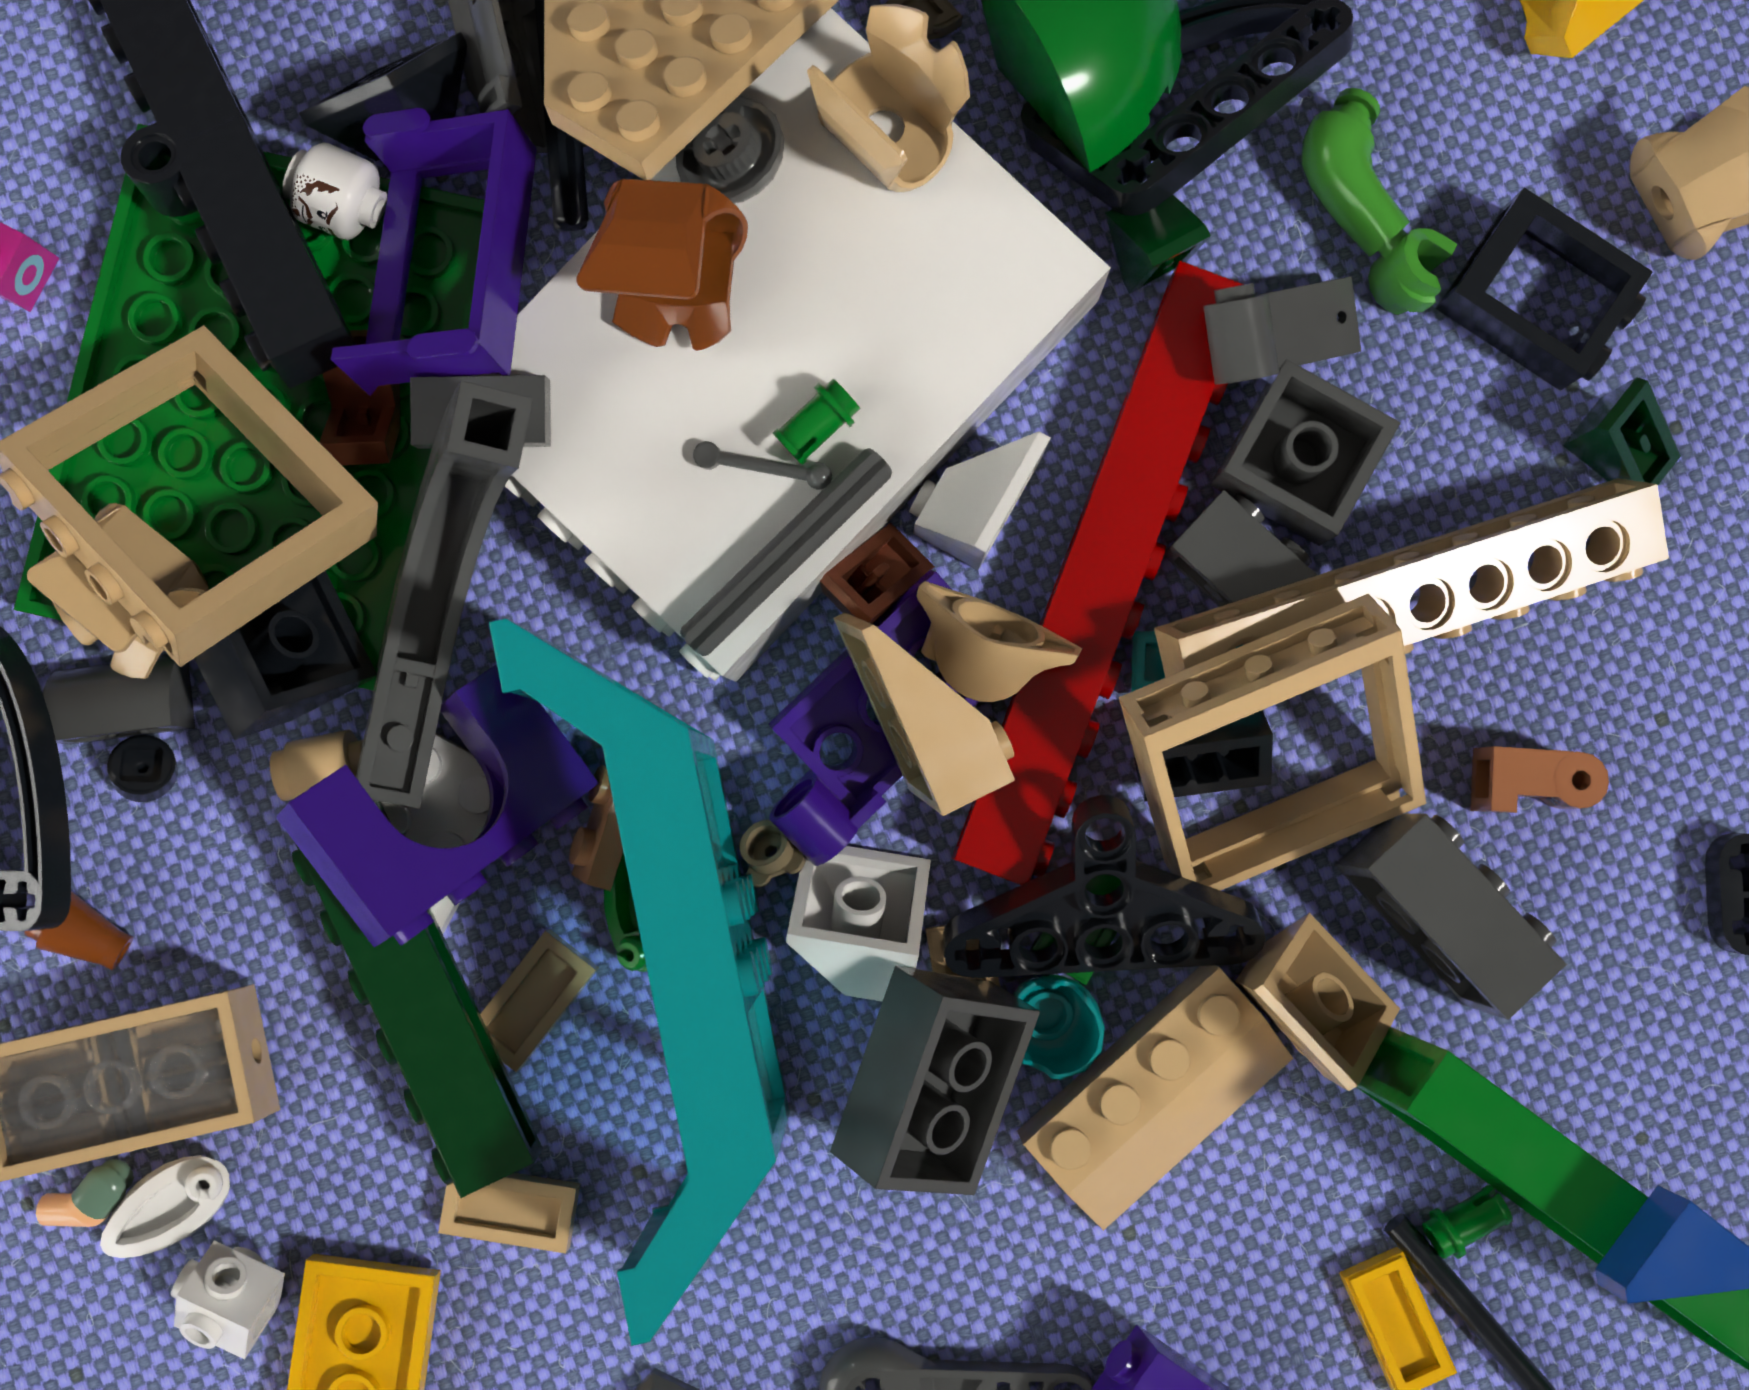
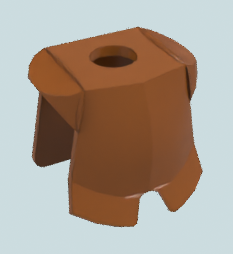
(667, 258)

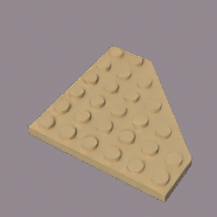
(656, 72)

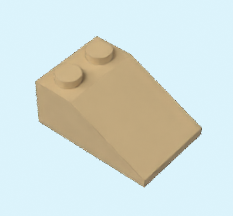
(937, 737)

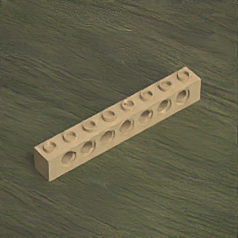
(1624, 538)

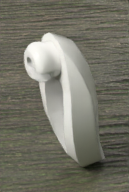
(166, 1206)

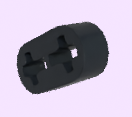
(1727, 892)

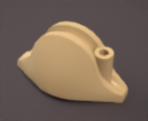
(986, 648)

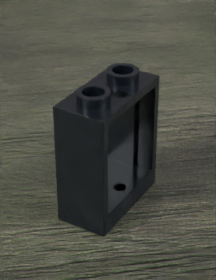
(1516, 336)

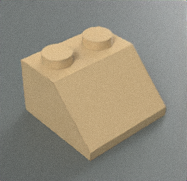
(1320, 1000)

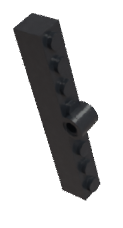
(211, 162)

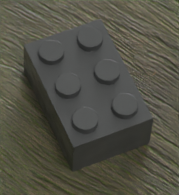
(1452, 913)
(933, 1082)

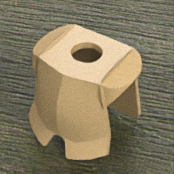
(901, 77)
(1697, 178)
(94, 619)

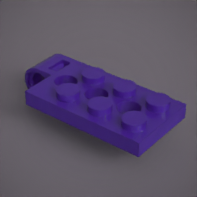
(834, 801)

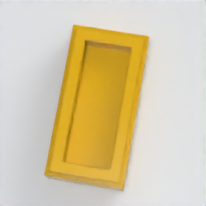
(1397, 1321)

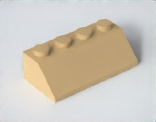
(1155, 1094)

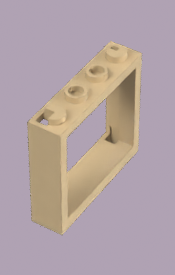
(202, 361)
(1256, 678)

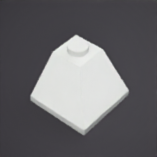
(976, 499)
(860, 918)

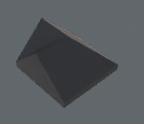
(419, 80)

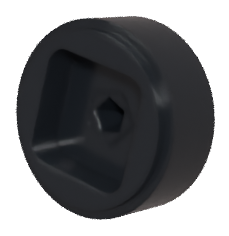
(142, 768)

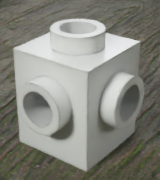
(226, 1298)

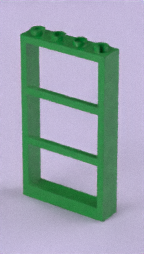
(1533, 1168)

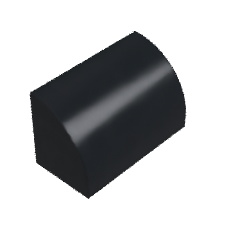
(1222, 759)

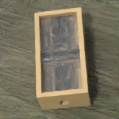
(133, 1082)

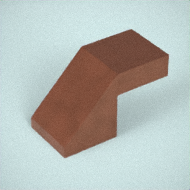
(360, 425)

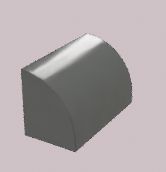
(106, 705)

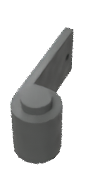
(1258, 332)

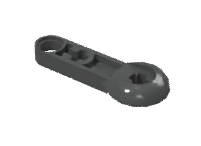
(749, 165)
(906, 1370)

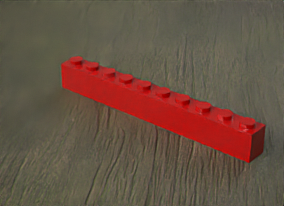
(1100, 580)

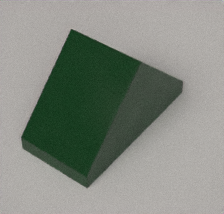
(1154, 241)
(1626, 436)

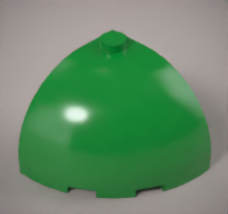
(1088, 65)

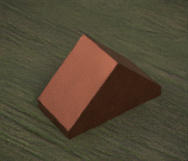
(875, 575)

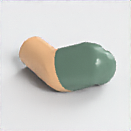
(90, 1201)

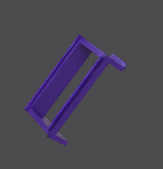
(422, 149)

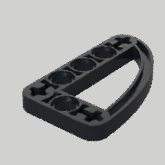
(1289, 42)
(41, 801)

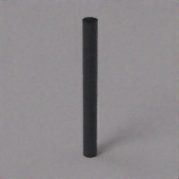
(1466, 1305)

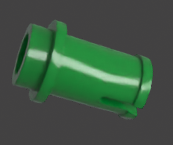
(817, 420)
(1466, 1222)

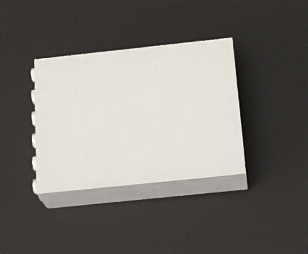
(904, 298)

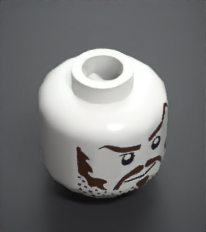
(334, 191)

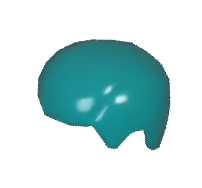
(1067, 1029)

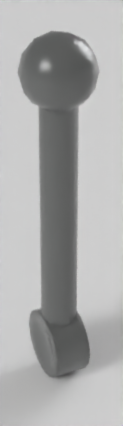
(709, 456)

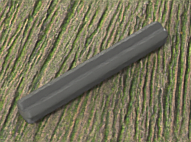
(786, 552)

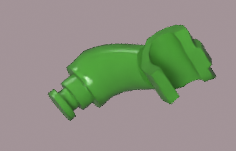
(1343, 179)

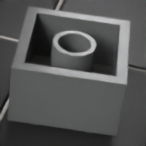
(1305, 453)

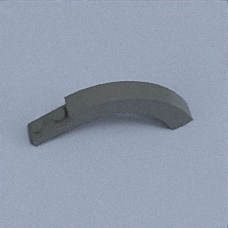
(462, 482)

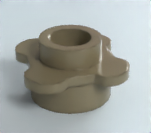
(756, 846)

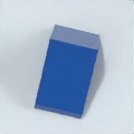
(1673, 1253)

